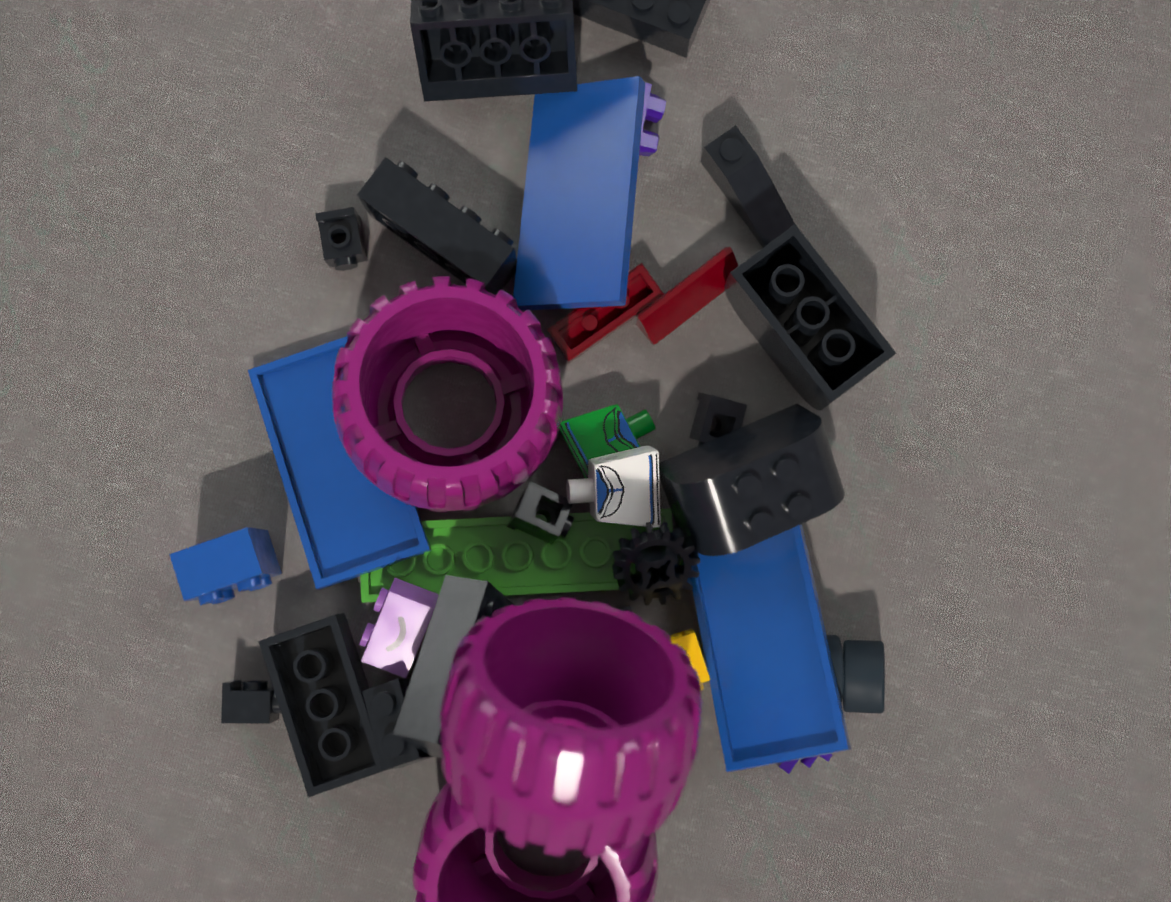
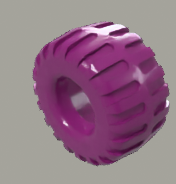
(436, 328)
(569, 725)
(467, 864)

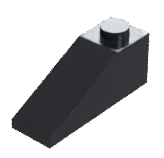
(747, 185)

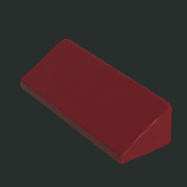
(687, 297)
(591, 325)

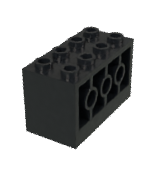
(493, 47)

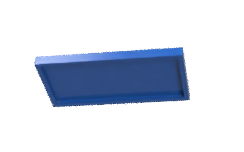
(580, 196)
(339, 514)
(768, 654)

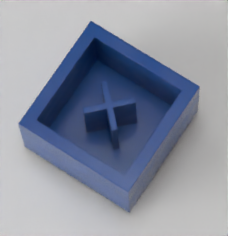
(225, 564)

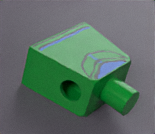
(604, 433)

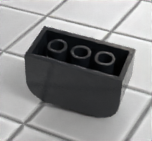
(806, 319)
(753, 482)

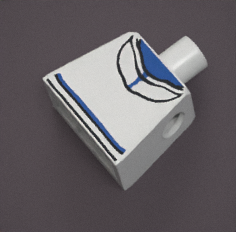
(621, 487)

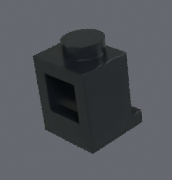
(340, 223)
(726, 412)
(542, 501)
(248, 704)

